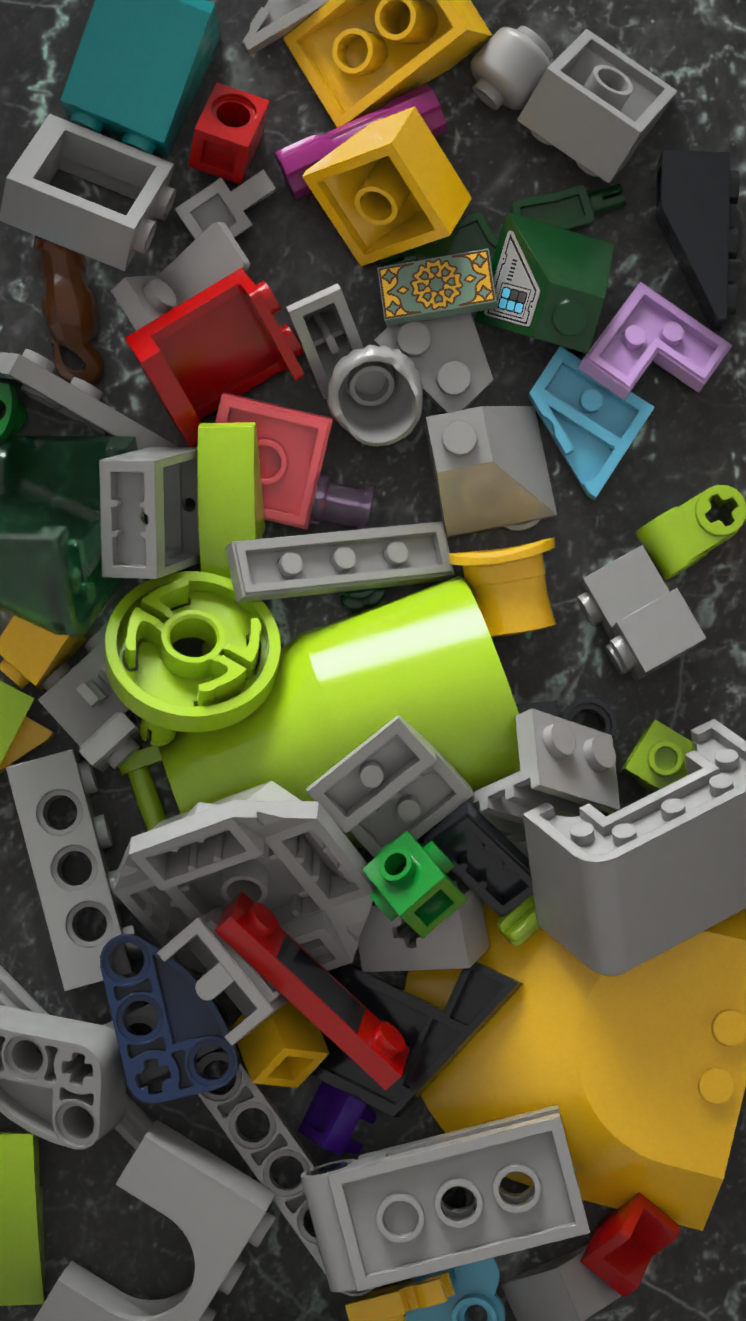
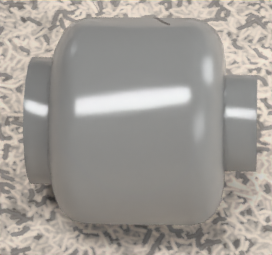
(510, 67)

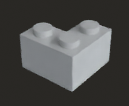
(639, 614)

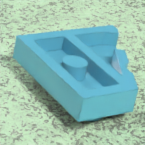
(586, 419)

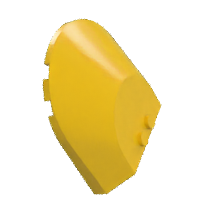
(634, 1060)

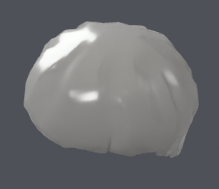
(376, 395)

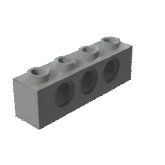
(34, 789)

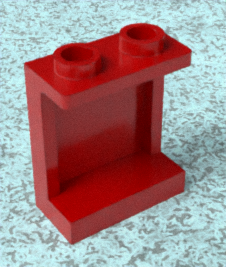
(214, 346)

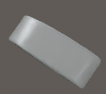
(74, 1073)

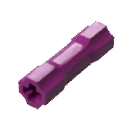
(305, 153)

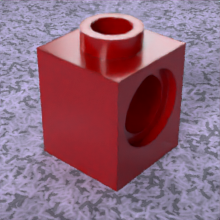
(228, 133)

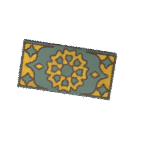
(437, 287)

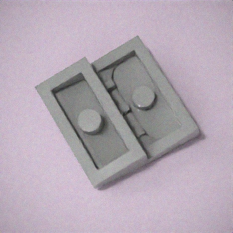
(390, 787)

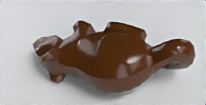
(69, 309)

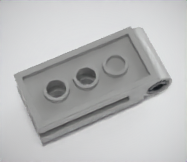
(387, 1214)

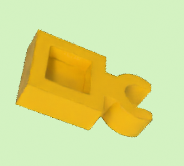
(396, 1300)

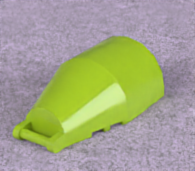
(340, 685)

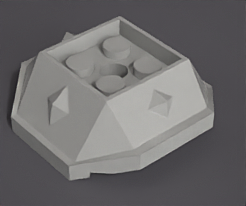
(254, 844)

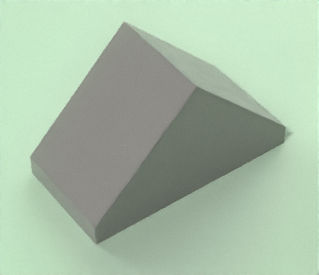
(324, 331)
(558, 1291)

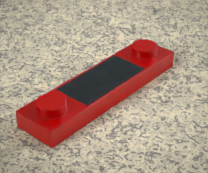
(261, 941)

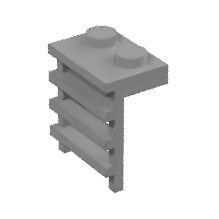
(557, 766)

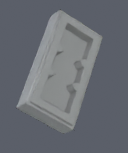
(112, 743)

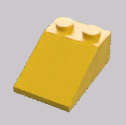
(380, 49)

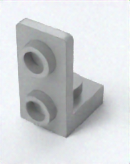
(194, 270)

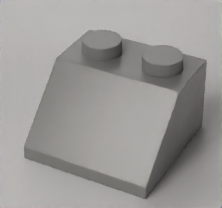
(596, 106)

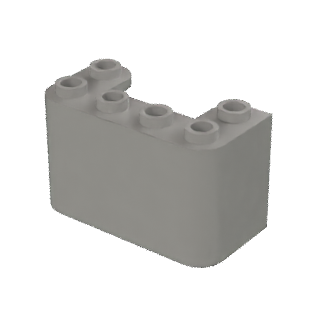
(651, 871)

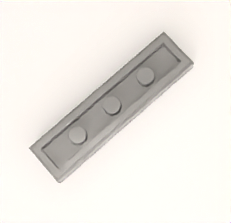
(339, 561)

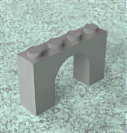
(209, 1203)

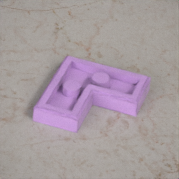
(655, 331)

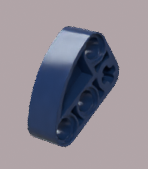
(182, 1026)

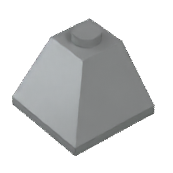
(489, 468)

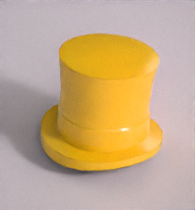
(509, 586)

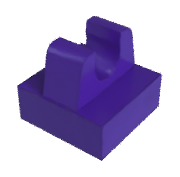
(333, 1119)

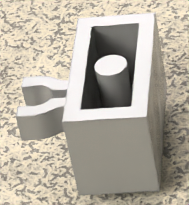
(82, 695)

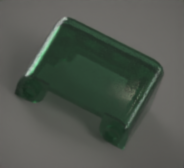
(54, 529)

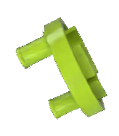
(185, 691)

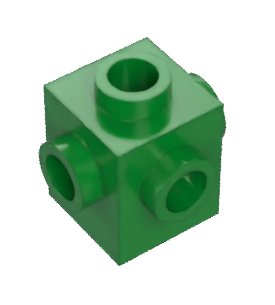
(414, 883)

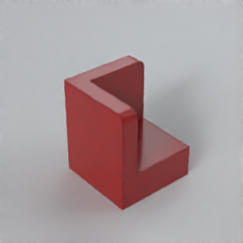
(627, 1242)

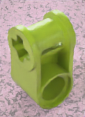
(685, 535)

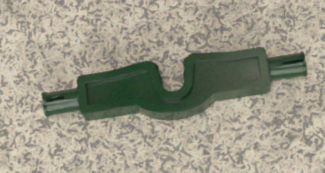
(565, 209)

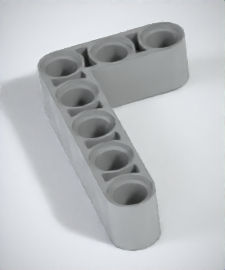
(262, 1152)

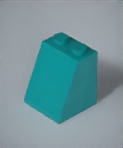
(141, 69)

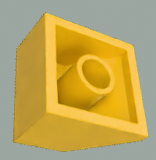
(389, 188)

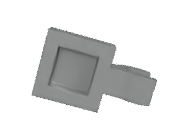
(220, 204)

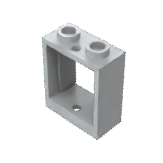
(77, 222)
(153, 484)

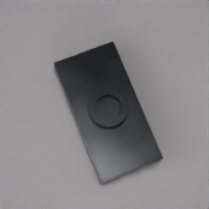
(483, 858)

